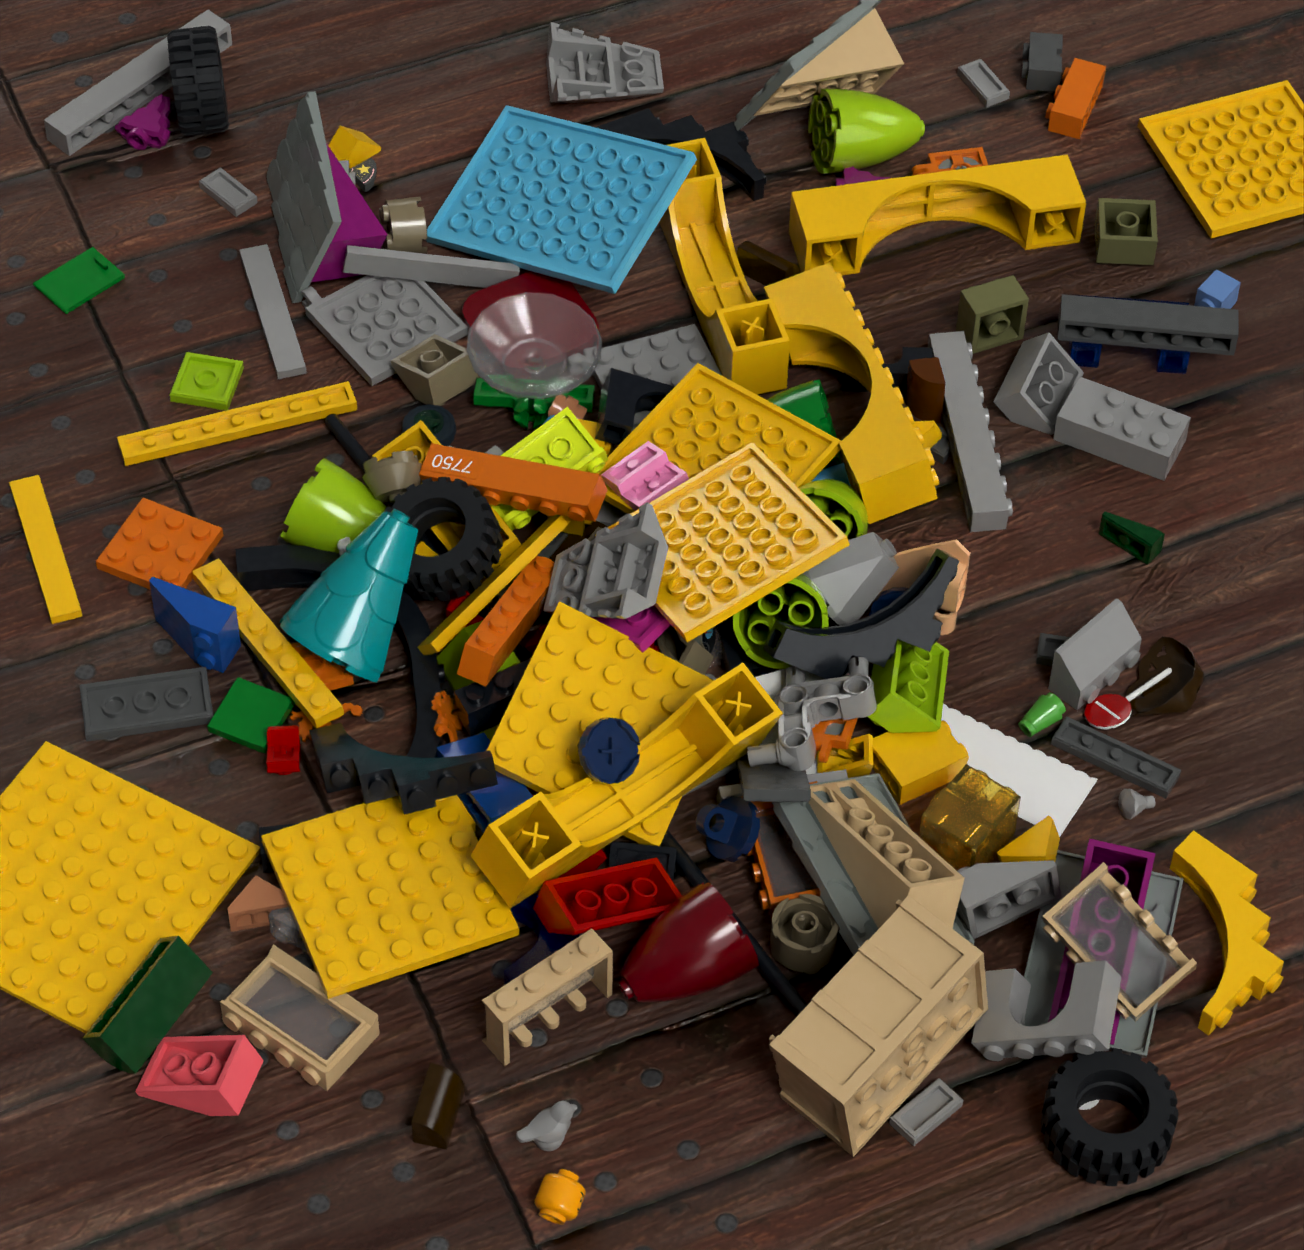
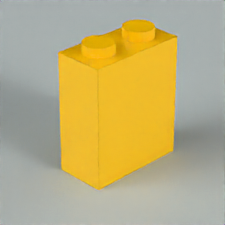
(917, 761)

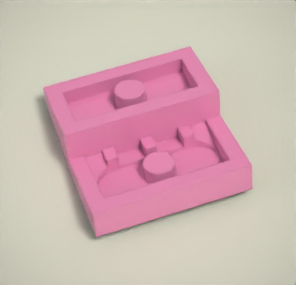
(644, 476)

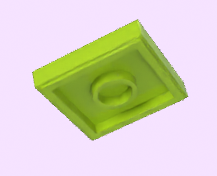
(206, 381)

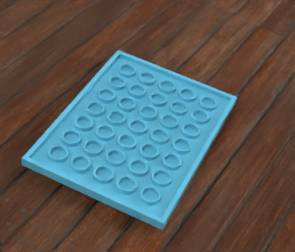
(561, 198)

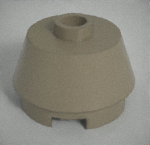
(392, 475)

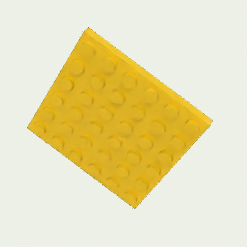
(1235, 156)
(713, 418)
(735, 540)
(578, 677)
(386, 890)

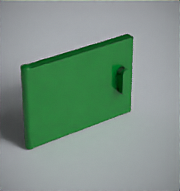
(79, 280)

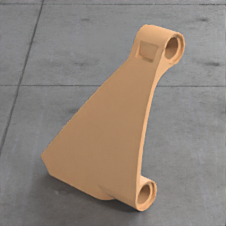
(913, 563)

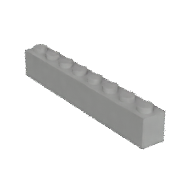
(122, 92)
(969, 435)

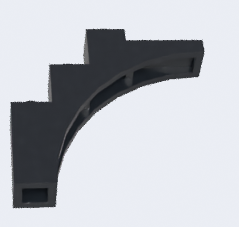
(725, 144)
(907, 618)
(383, 776)

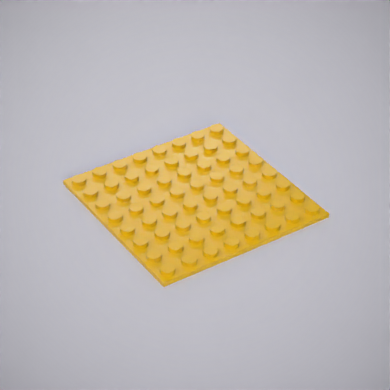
(97, 880)

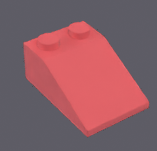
(202, 1073)

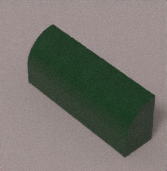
(148, 1005)

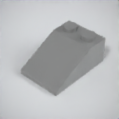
(1004, 892)

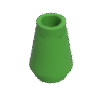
(1043, 713)

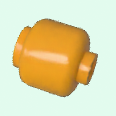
(560, 1197)

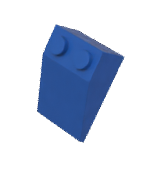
(197, 623)

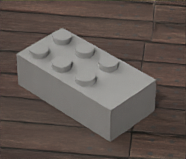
(1121, 428)

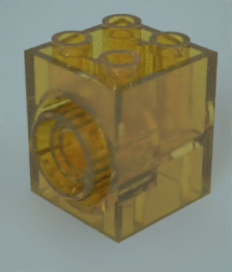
(970, 819)

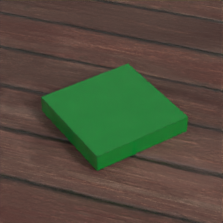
(248, 714)

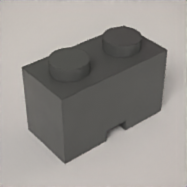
(1043, 61)

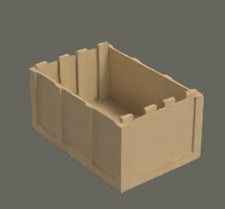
(880, 1025)

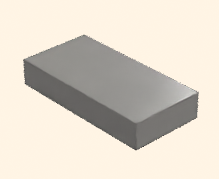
(983, 83)
(228, 192)
(926, 1111)

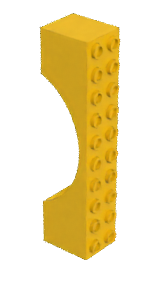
(1026, 200)
(740, 330)
(883, 450)
(568, 826)

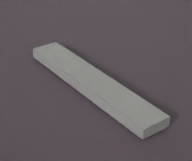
(426, 267)
(272, 311)

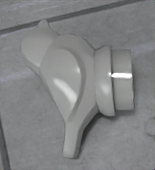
(548, 1126)

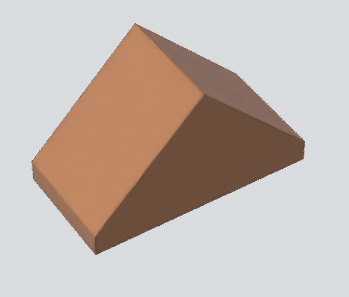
(255, 904)

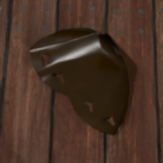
(1174, 692)

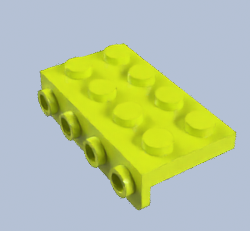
(557, 443)

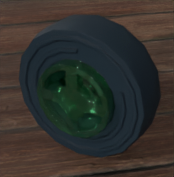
(437, 420)

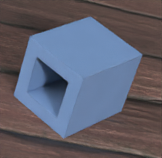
(1218, 291)

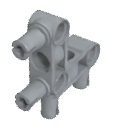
(808, 704)

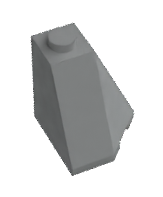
(854, 576)

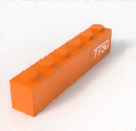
(519, 482)
(506, 623)

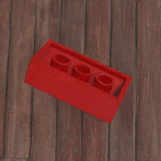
(605, 897)

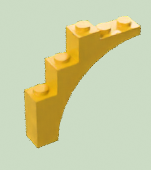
(1227, 892)

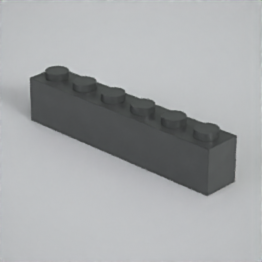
(1148, 324)

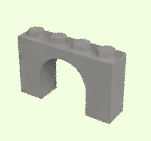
(1079, 1028)

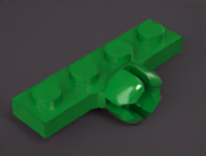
(525, 408)

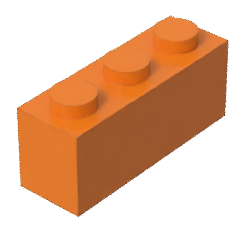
(1075, 98)

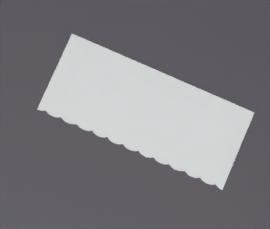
(1040, 780)

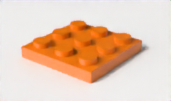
(159, 545)

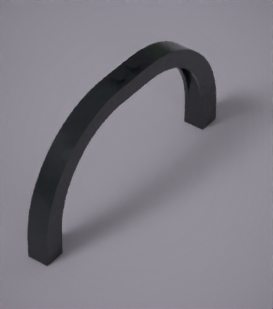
(299, 568)

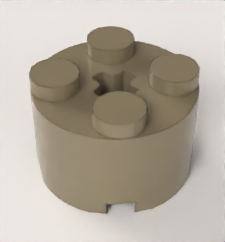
(404, 225)
(803, 934)

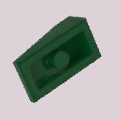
(1132, 536)

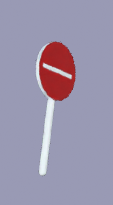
(1113, 709)

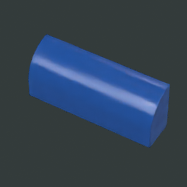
(490, 802)

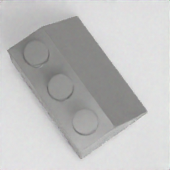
(1038, 384)
(1095, 656)

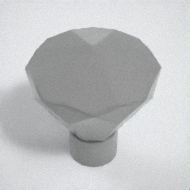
(1133, 803)

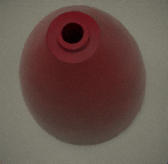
(688, 950)

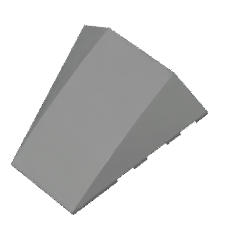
(597, 70)
(614, 571)

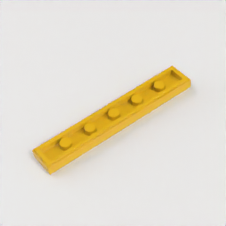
(45, 549)

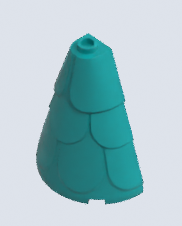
(357, 599)

